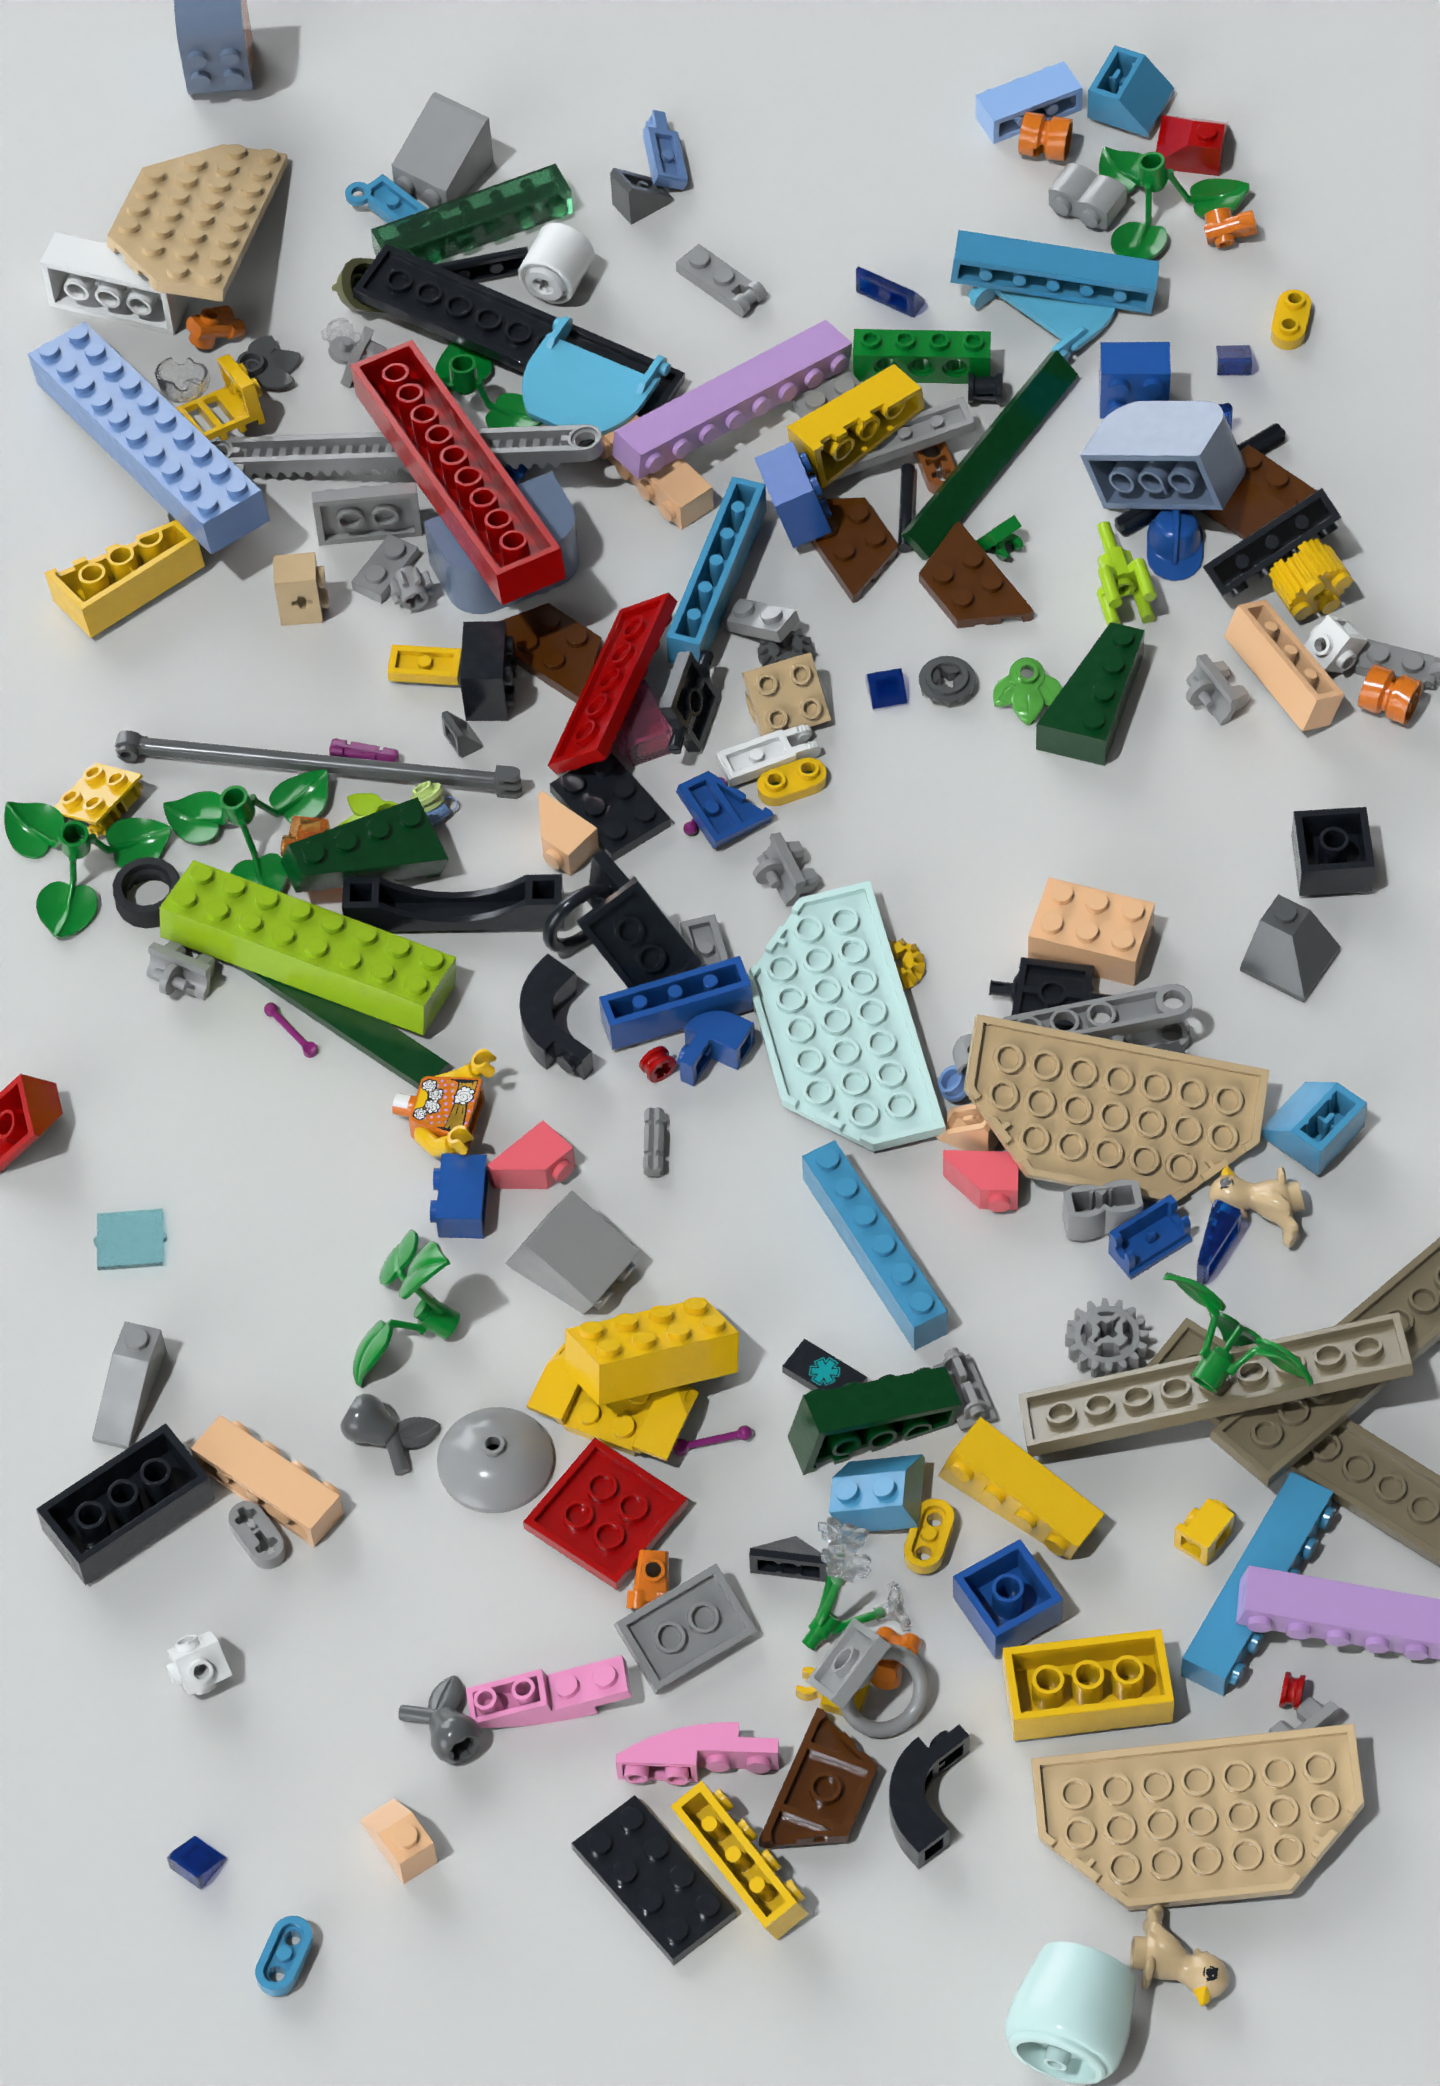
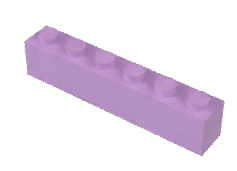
(1339, 1613)

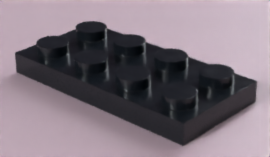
(654, 1880)

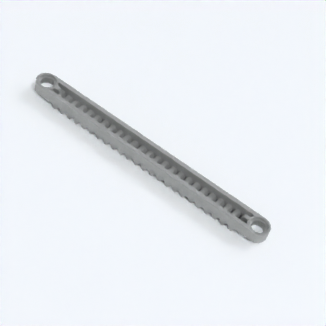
(372, 450)

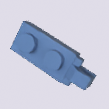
(664, 153)

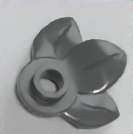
(269, 365)

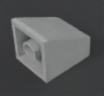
(444, 152)
(575, 1255)

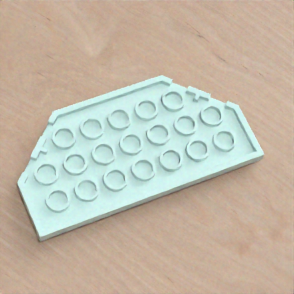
(843, 1023)

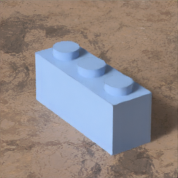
(1047, 92)

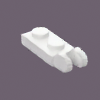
(766, 752)

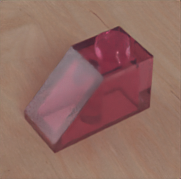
(644, 730)

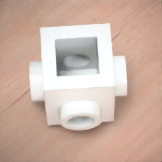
(1335, 644)
(197, 1663)

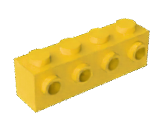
(739, 1860)

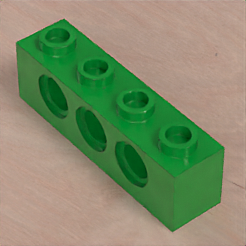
(922, 354)

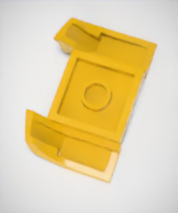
(629, 1425)

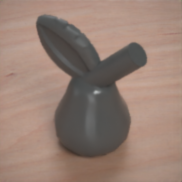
(371, 1423)
(453, 1734)

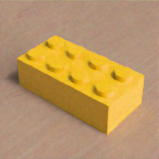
(651, 1350)
(1087, 1684)

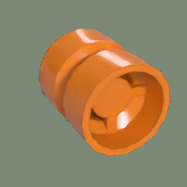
(1045, 136)
(1391, 694)

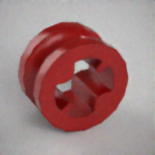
(657, 1064)
(1292, 1690)

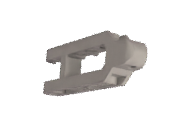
(1134, 1018)

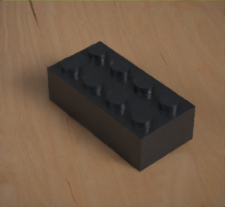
(125, 1504)

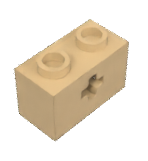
(299, 588)

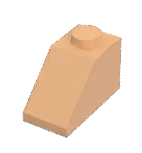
(565, 836)
(401, 1840)

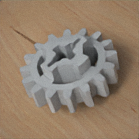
(1106, 1337)

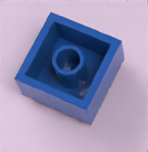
(1133, 374)
(795, 494)
(1007, 1598)

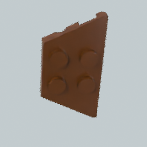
(856, 546)
(970, 583)
(554, 648)
(821, 1790)

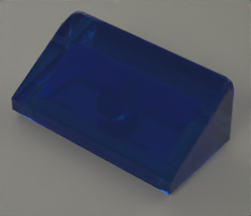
(888, 292)

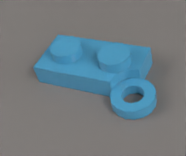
(384, 199)

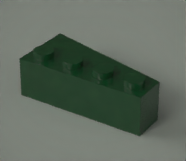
(1092, 702)
(384, 844)
(871, 1415)

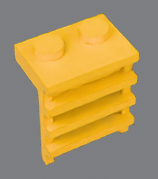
(236, 400)

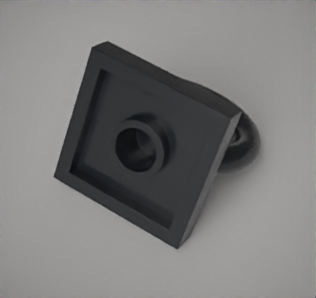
(603, 882)

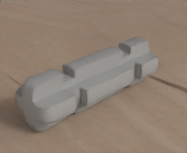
(654, 1142)

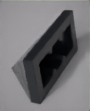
(788, 1559)

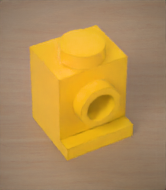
(1205, 1531)

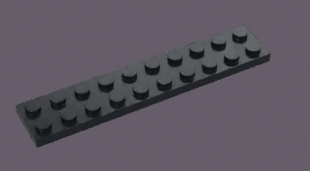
(484, 317)

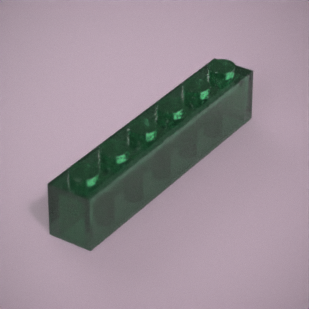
(479, 216)

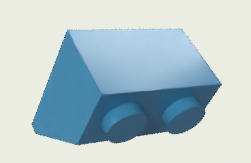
(879, 1493)

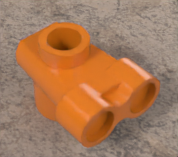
(1223, 228)
(213, 324)
(645, 1587)
(888, 1671)

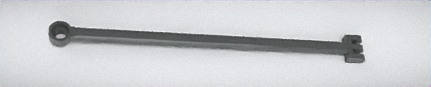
(504, 780)

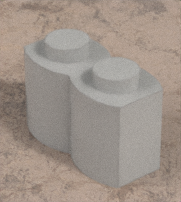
(1087, 196)
(1098, 1210)

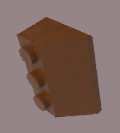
(1261, 496)

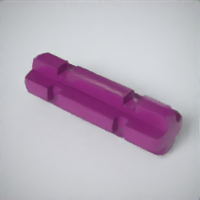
(362, 751)

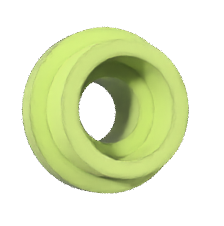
(429, 795)

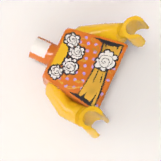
(447, 1106)

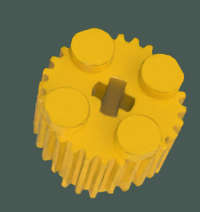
(1310, 580)

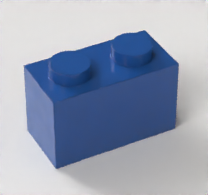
(461, 1196)

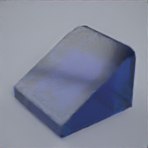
(1234, 360)
(886, 688)
(195, 1861)

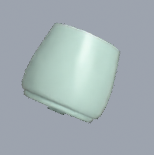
(1072, 2013)

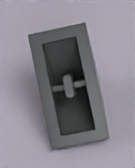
(636, 195)

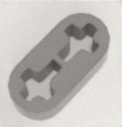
(263, 1530)

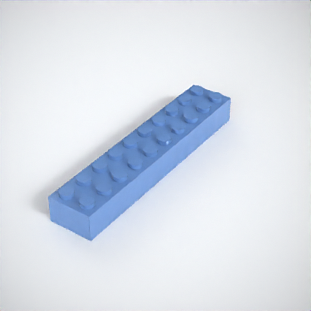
(149, 438)

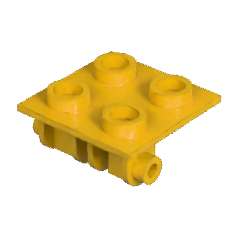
(101, 797)

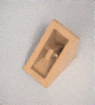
(968, 1130)

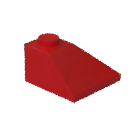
(1192, 144)
(26, 1112)

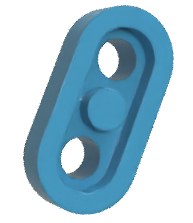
(284, 1958)

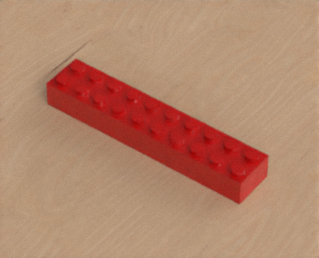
(458, 472)

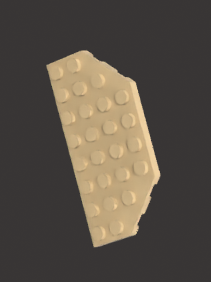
(196, 218)
(1111, 1109)
(1200, 1814)

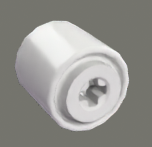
(556, 263)

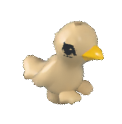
(1269, 1198)
(1165, 1959)

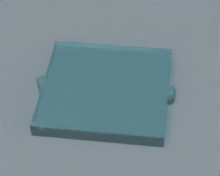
(130, 1239)

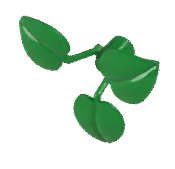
(1150, 172)
(465, 371)
(200, 814)
(37, 826)
(430, 1312)
(1217, 1363)

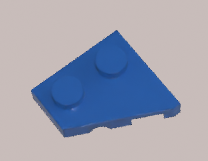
(720, 809)

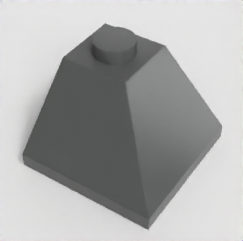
(1290, 949)

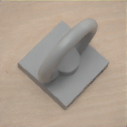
(852, 1665)

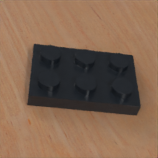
(613, 803)
(637, 937)

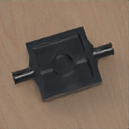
(689, 701)
(1047, 985)

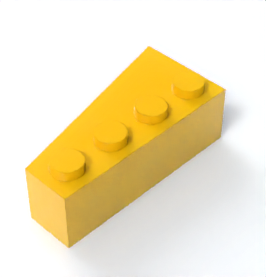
(855, 422)
(125, 577)
(1020, 1489)

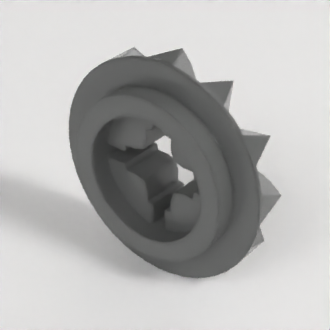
(770, 650)
(952, 669)

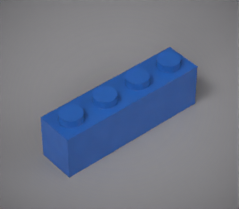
(673, 1001)

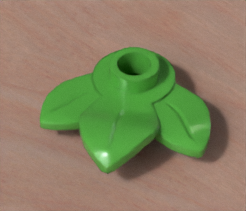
(1026, 694)

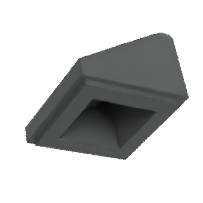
(460, 735)

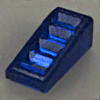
(1220, 1233)

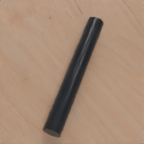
(906, 503)

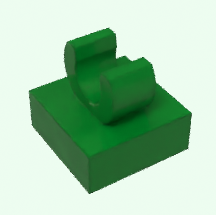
(1000, 535)

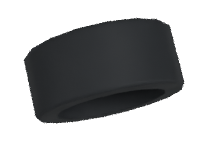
(134, 873)

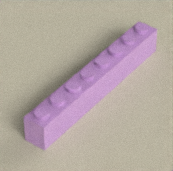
(731, 399)

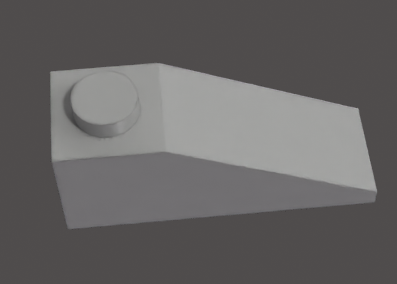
(129, 1384)

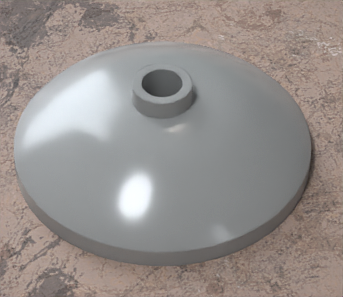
(500, 1477)

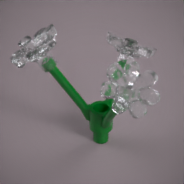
(844, 1567)

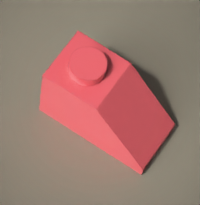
(533, 1161)
(983, 1177)

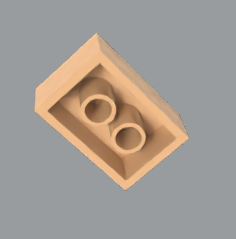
(1092, 929)

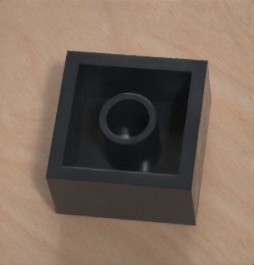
(487, 671)
(1332, 851)

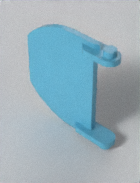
(1067, 320)
(580, 387)

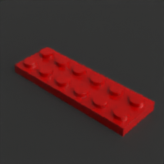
(612, 684)

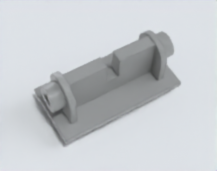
(969, 1389)

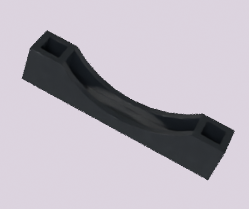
(396, 907)

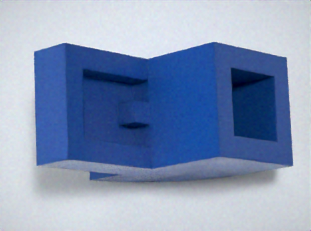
(716, 1037)

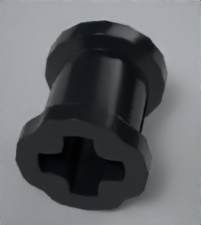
(985, 387)

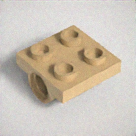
(785, 695)

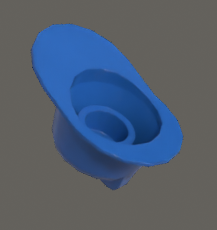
(1175, 544)

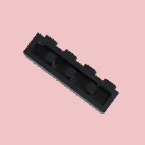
(1271, 542)

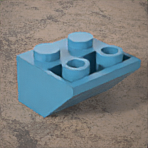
(1129, 92)
(1316, 1123)

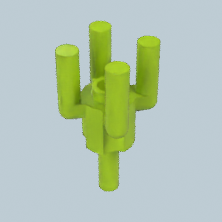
(1122, 577)

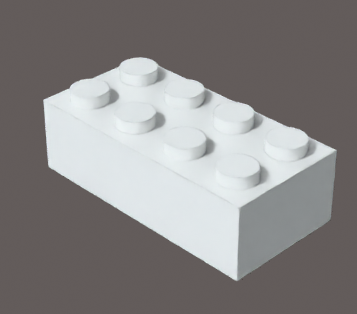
(98, 283)

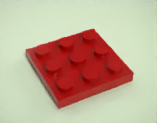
(605, 1513)

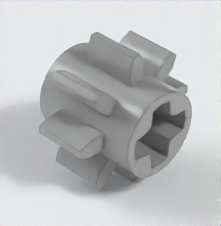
(411, 587)

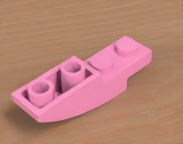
(549, 1698)
(681, 1751)

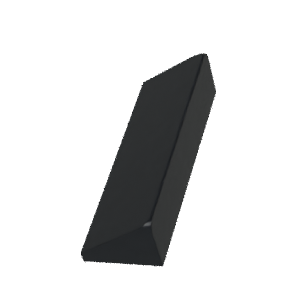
(488, 266)

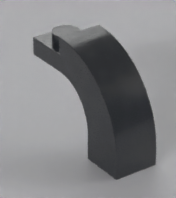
(541, 998)
(913, 1821)

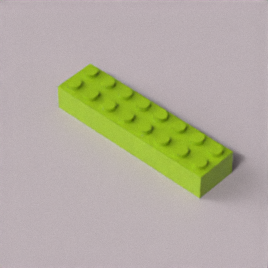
(308, 947)

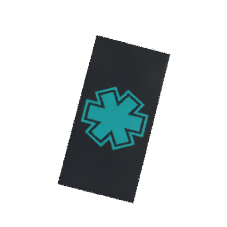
(819, 1369)

